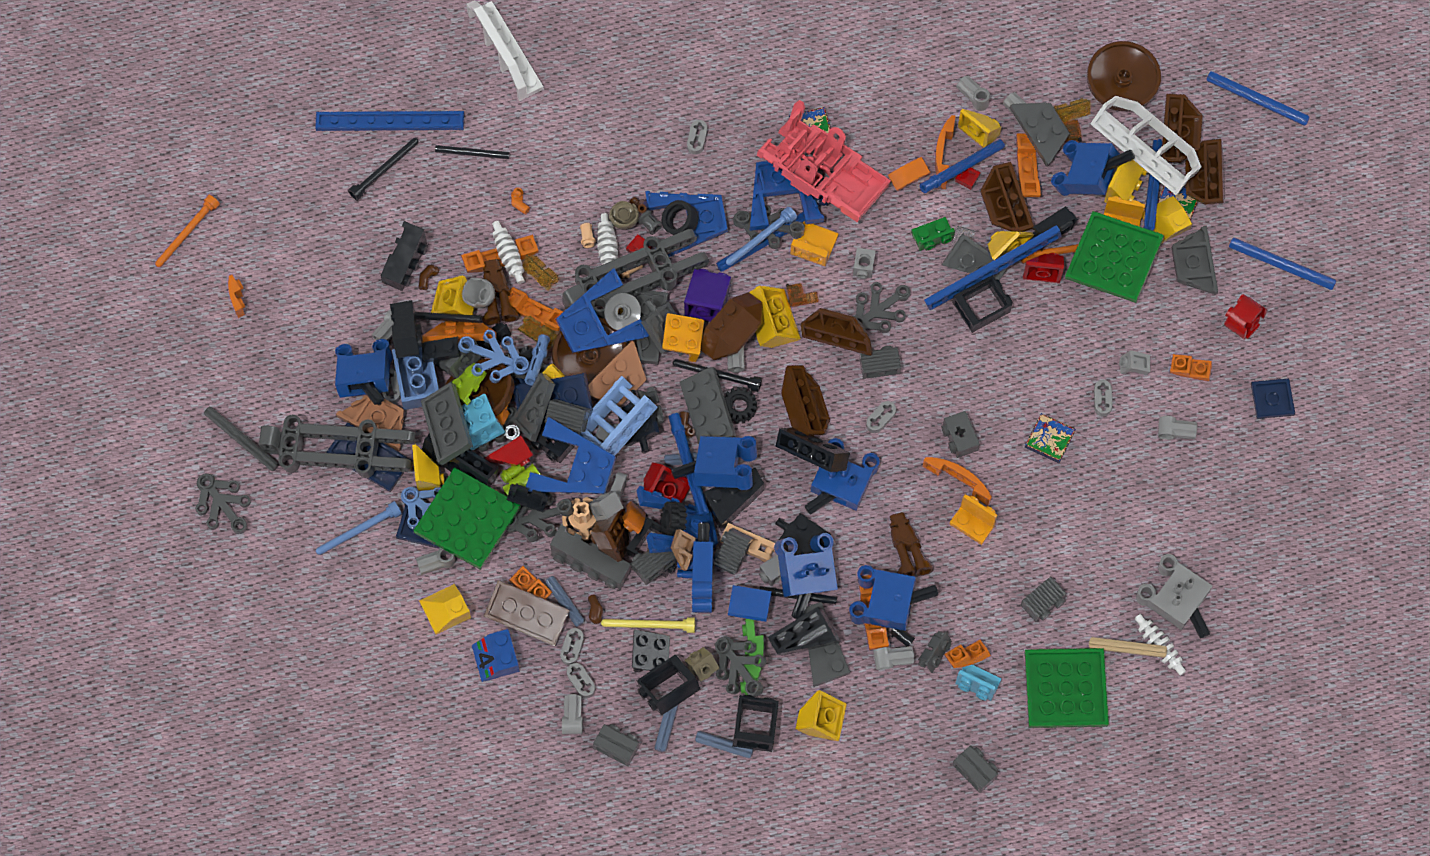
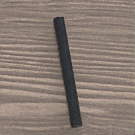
(472, 152)
(449, 317)
(814, 597)

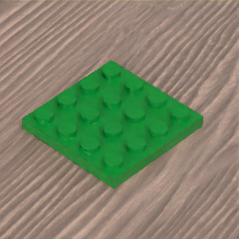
(1114, 256)
(467, 518)
(1066, 688)

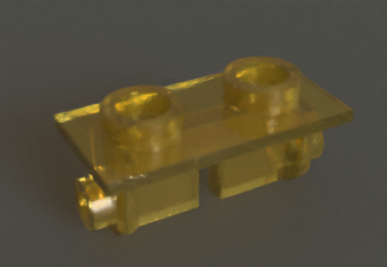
(1075, 110)
(534, 267)
(532, 329)

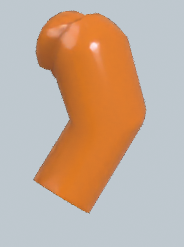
(517, 201)

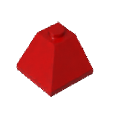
(1045, 268)
(511, 454)
(660, 479)

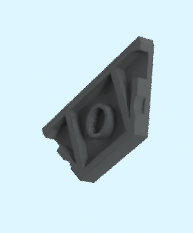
(1042, 128)
(1194, 262)

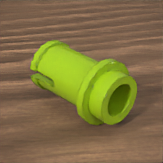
(511, 473)

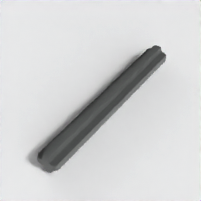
(241, 439)

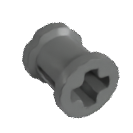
(650, 222)

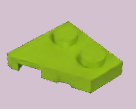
(467, 383)

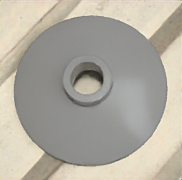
(630, 313)

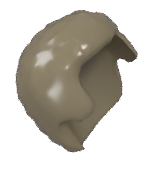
(624, 215)

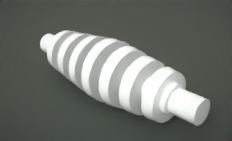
(606, 240)
(508, 252)
(1156, 639)

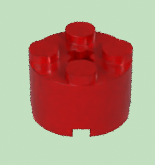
(1244, 317)

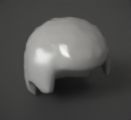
(478, 292)

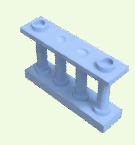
(630, 422)

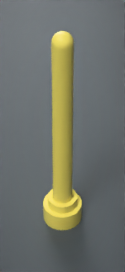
(687, 624)

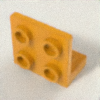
(1124, 210)
(814, 244)
(683, 335)
(974, 519)

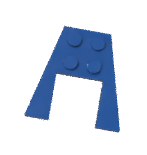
(772, 183)
(709, 208)
(582, 326)
(589, 470)
(662, 543)

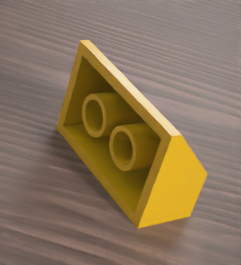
(1126, 181)
(777, 318)

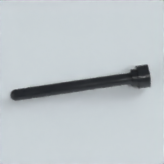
(357, 191)
(753, 383)

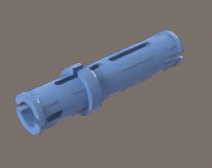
(539, 353)

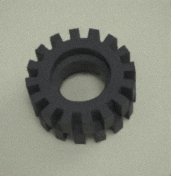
(745, 396)
(673, 518)

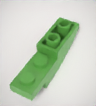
(749, 631)

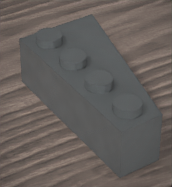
(588, 558)

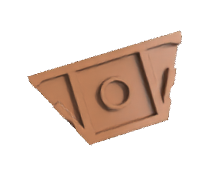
(624, 364)
(384, 416)

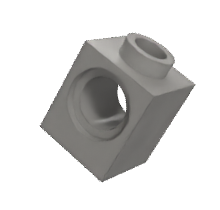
(864, 256)
(605, 505)
(770, 571)

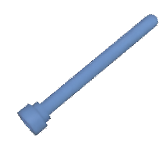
(787, 216)
(391, 511)

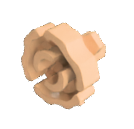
(581, 519)

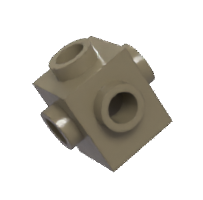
(701, 664)

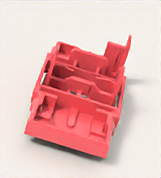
(850, 187)

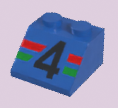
(495, 656)

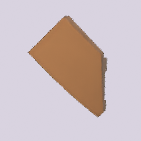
(681, 547)

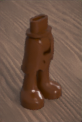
(494, 274)
(905, 540)

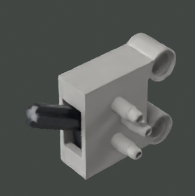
(1179, 596)

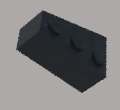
(405, 257)
(405, 331)
(728, 502)
(805, 633)

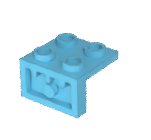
(481, 421)
(978, 681)

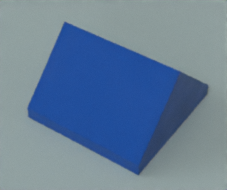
(749, 603)

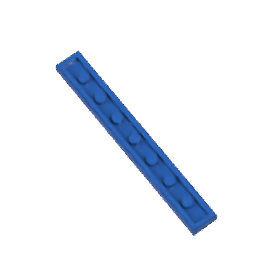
(389, 120)
(994, 267)

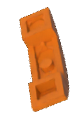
(946, 133)
(1027, 166)
(475, 260)
(530, 307)
(938, 465)
(875, 634)

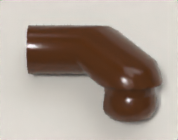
(640, 204)
(425, 275)
(689, 431)
(595, 610)

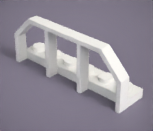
(509, 52)
(1144, 155)

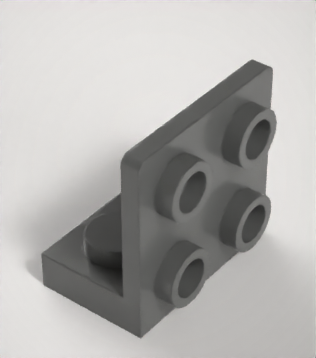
(457, 366)

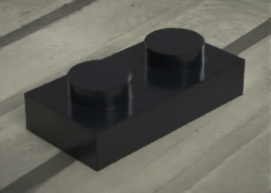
(440, 349)

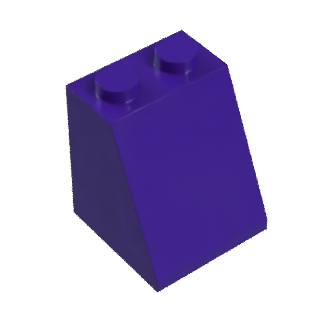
(706, 294)

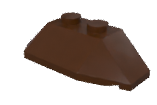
(1183, 120)
(1209, 182)
(1005, 199)
(732, 326)
(837, 330)
(804, 401)
(611, 536)

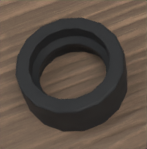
(671, 210)

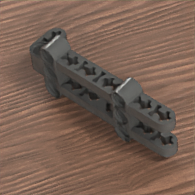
(634, 260)
(276, 442)

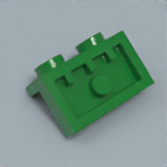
(933, 233)

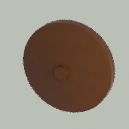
(1125, 72)
(587, 361)
(498, 393)

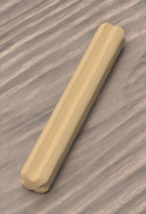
(1128, 647)

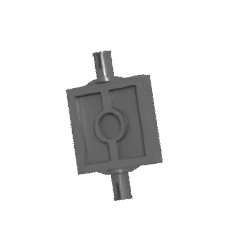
(655, 322)

